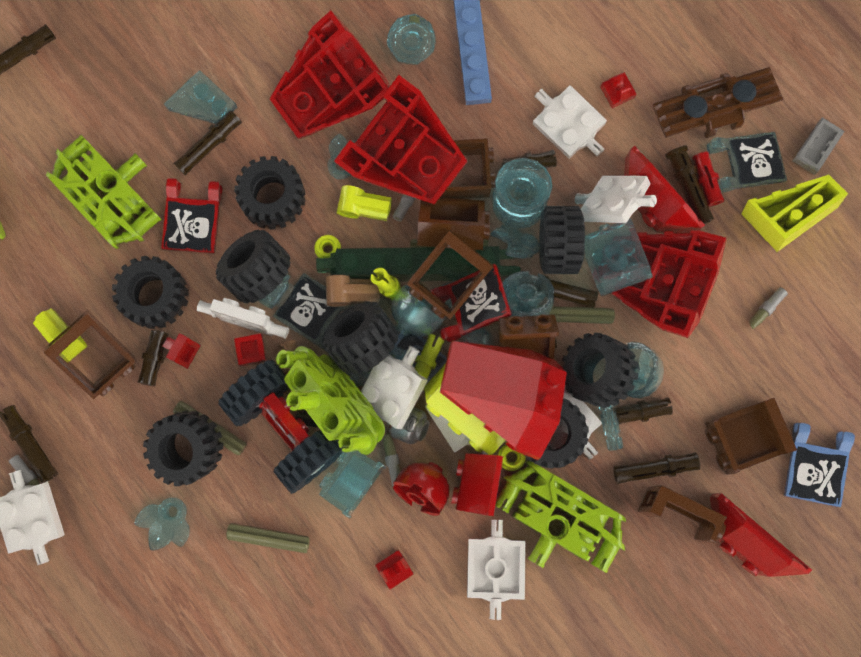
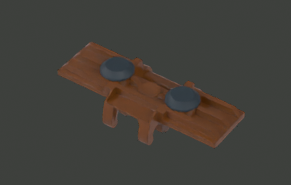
(719, 110)

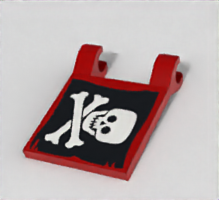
(191, 223)
(480, 309)

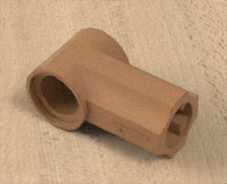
(344, 291)

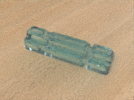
(611, 428)

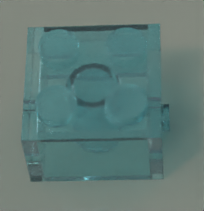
(616, 257)
(350, 481)

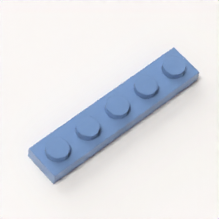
(472, 52)

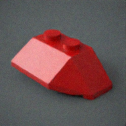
(670, 211)
(753, 544)

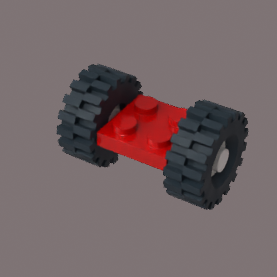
(262, 393)

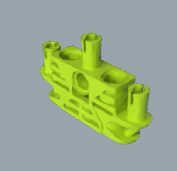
(97, 209)
(331, 400)
(570, 501)

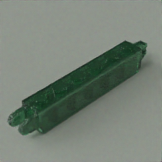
(404, 262)

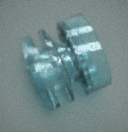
(521, 180)

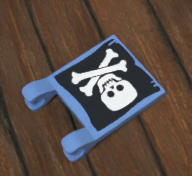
(818, 471)

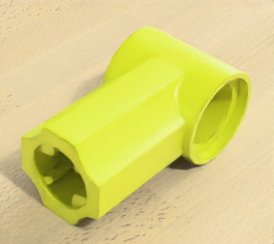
(357, 203)
(51, 325)

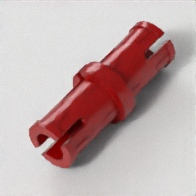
(708, 179)

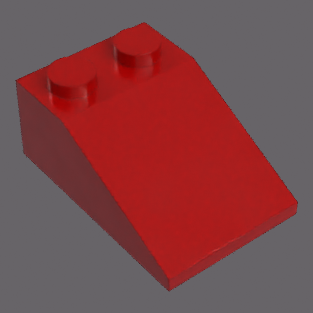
(478, 483)

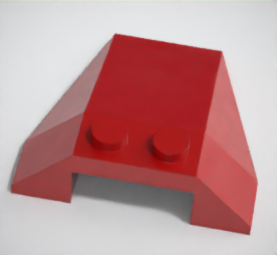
(328, 80)
(405, 147)
(682, 279)
(508, 390)

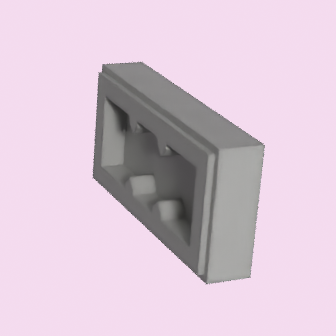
(818, 146)

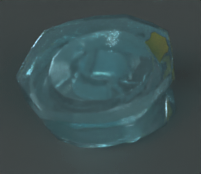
(411, 39)

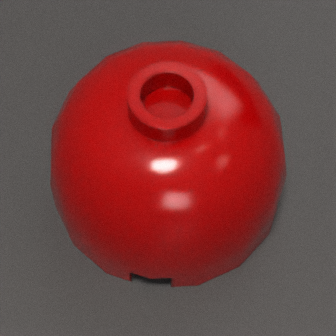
(423, 485)

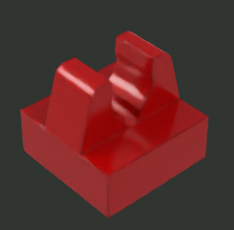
(618, 90)
(181, 350)
(250, 350)
(394, 569)

